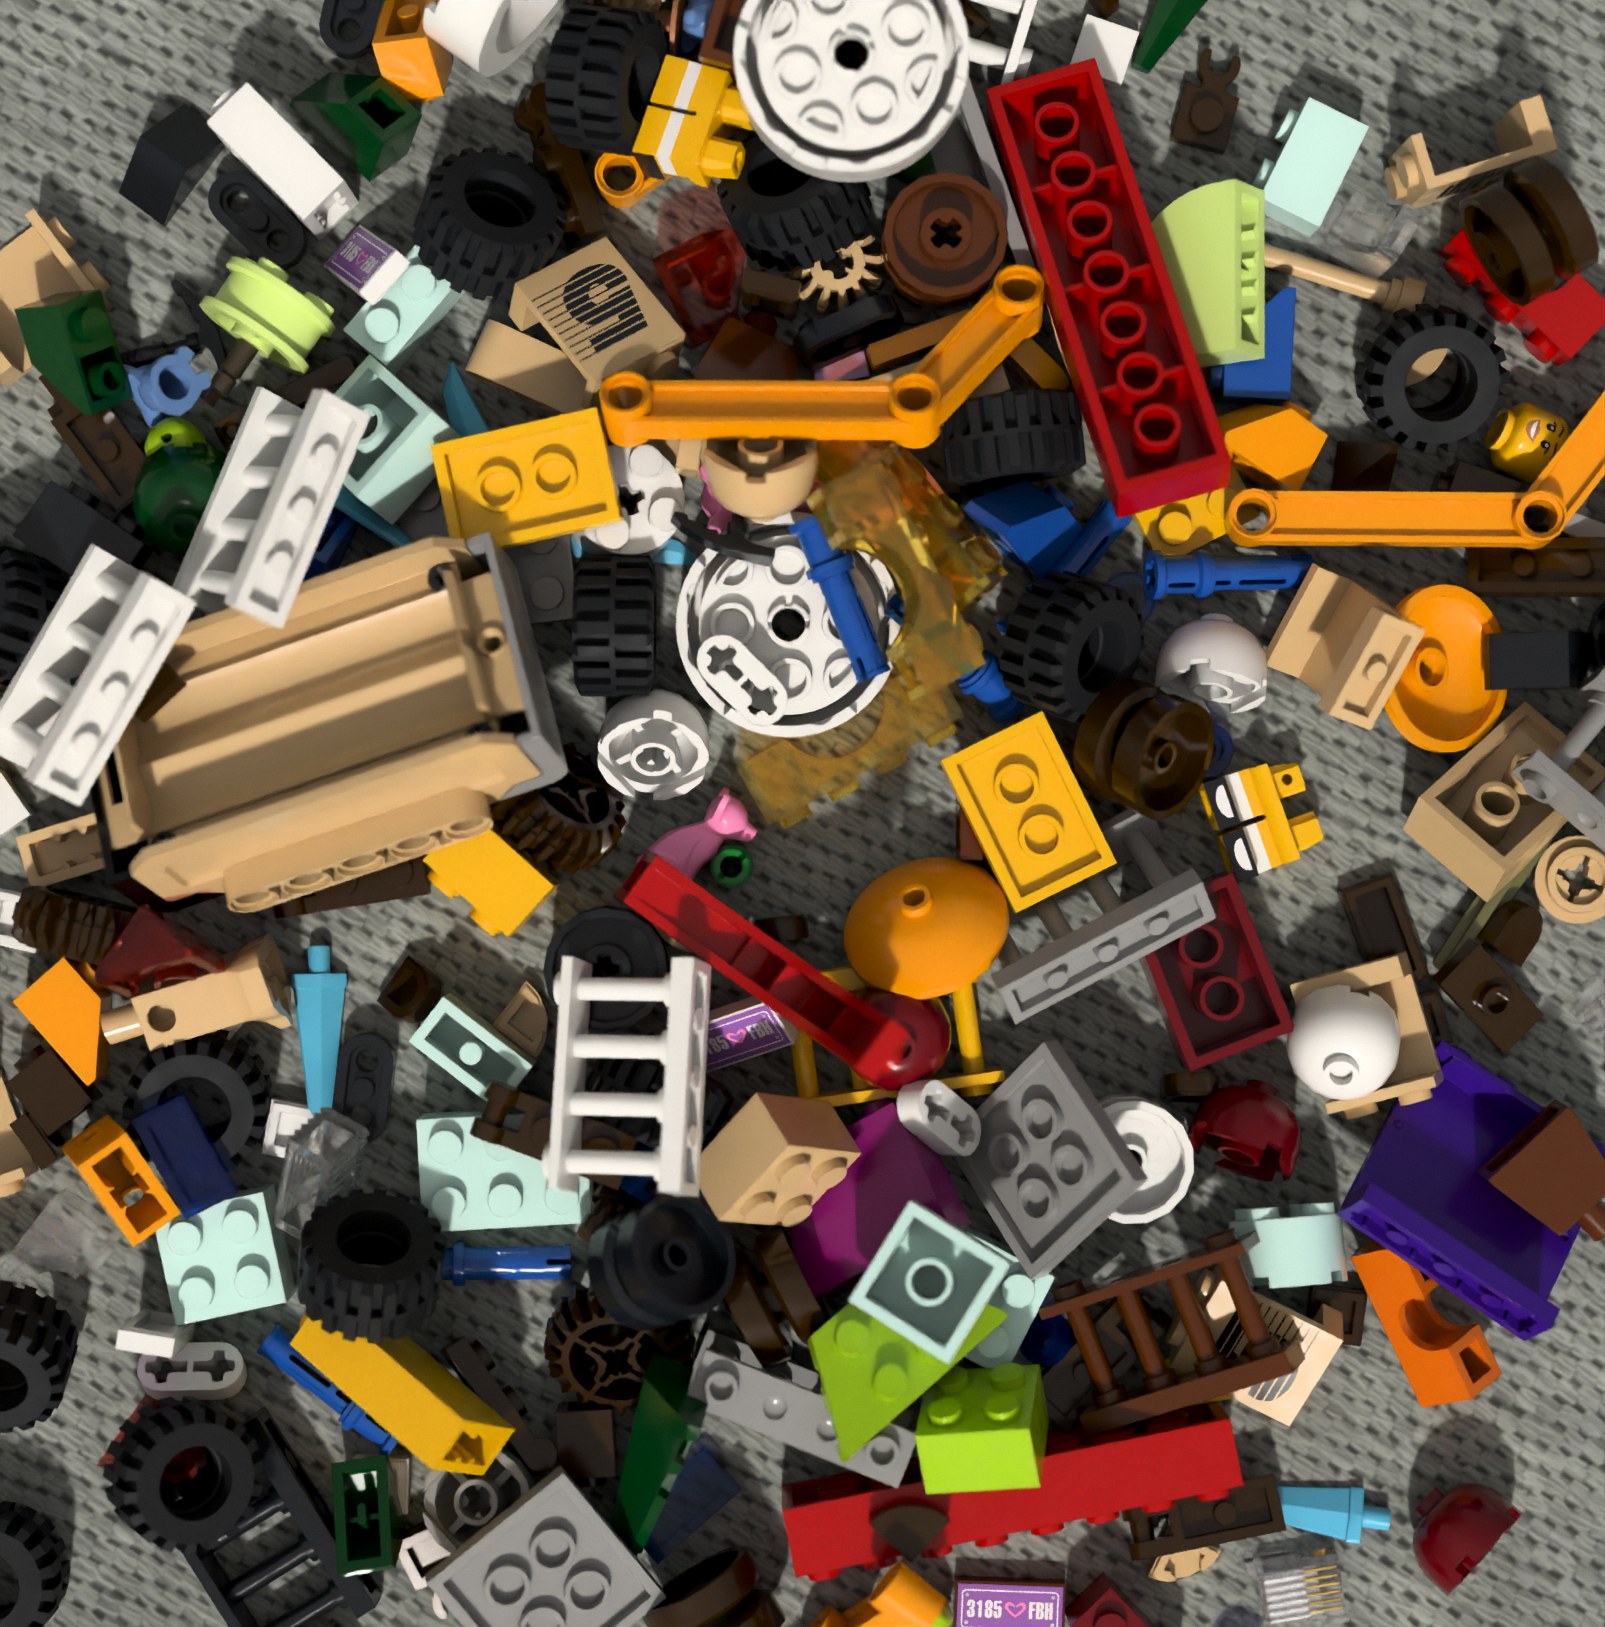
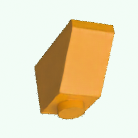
(407, 55)
(1272, 443)
(67, 1012)

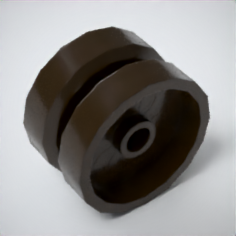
(1529, 230)
(1143, 748)
(767, 1300)
(717, 1595)

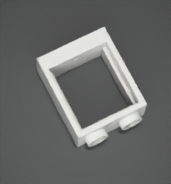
(281, 160)

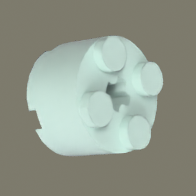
(1293, 1248)

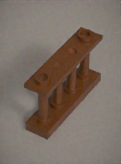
(1162, 1388)

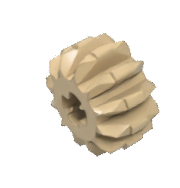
(830, 288)

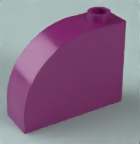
(860, 1211)

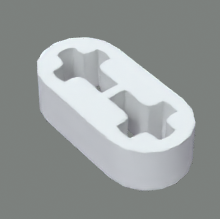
(752, 670)
(939, 1117)
(194, 1358)

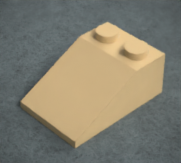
(1481, 816)

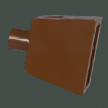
(747, 352)
(1553, 1172)

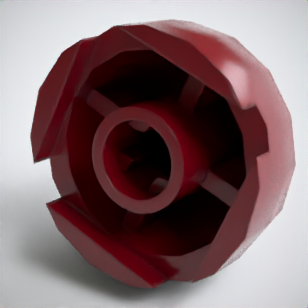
(925, 1044)
(1249, 1129)
(1459, 1531)

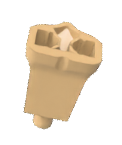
(249, 990)

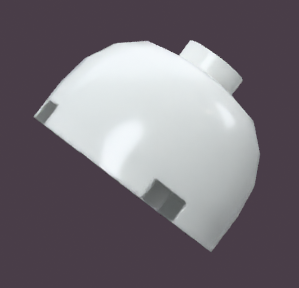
(1214, 663)
(653, 745)
(1343, 1042)

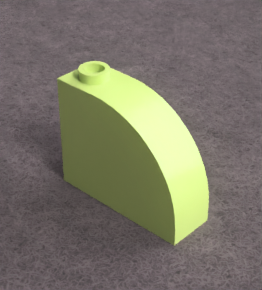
(1217, 268)

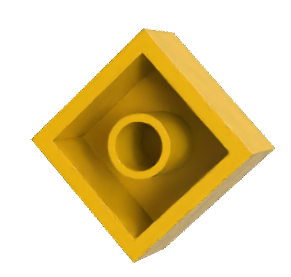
(493, 878)

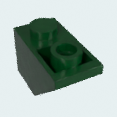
(360, 119)
(76, 349)

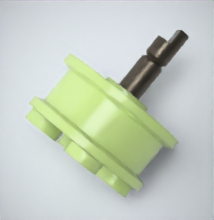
(266, 320)

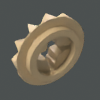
(1552, 890)

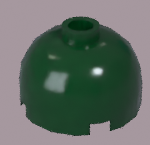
(174, 492)

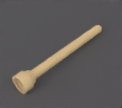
(1392, 294)

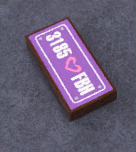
(1008, 1602)

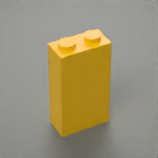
(409, 1397)

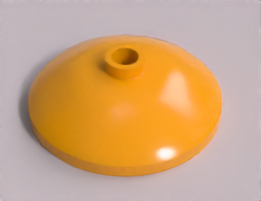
(1442, 690)
(927, 927)

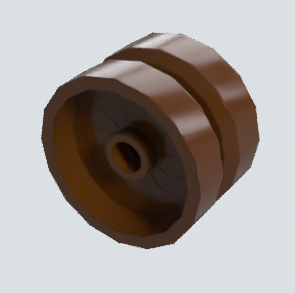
(951, 208)

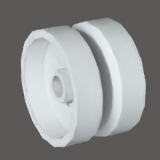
(1162, 1151)

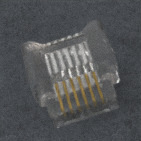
(1295, 1585)

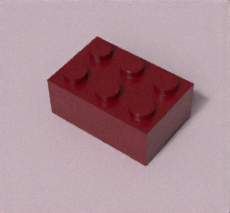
(1217, 983)

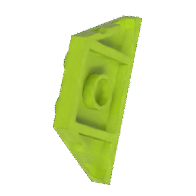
(876, 1372)

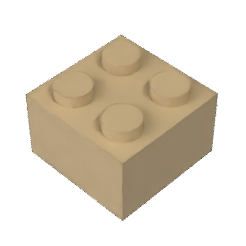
(775, 1160)

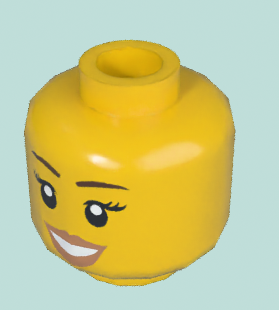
(1525, 440)

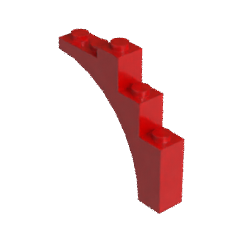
(764, 967)

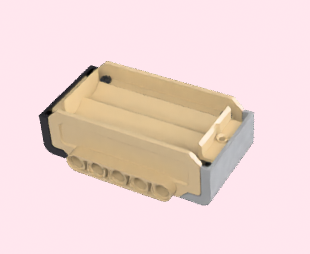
(336, 741)

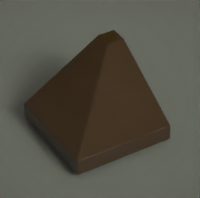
(1363, 466)

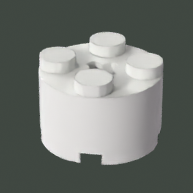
(658, 491)

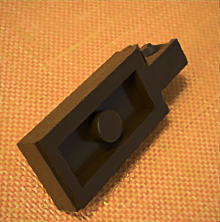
(326, 377)
(101, 446)

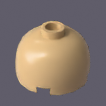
(760, 475)

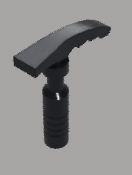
(207, 337)
(732, 544)

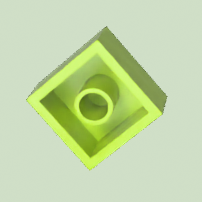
(983, 1429)

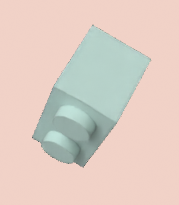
(1309, 165)
(403, 315)
(470, 1047)

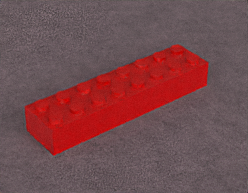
(1107, 289)
(1082, 1478)

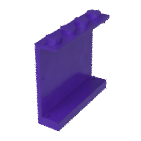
(1437, 1212)

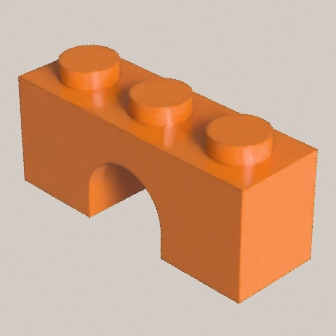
(1439, 1358)

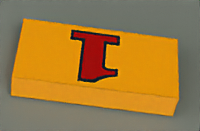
(910, 343)

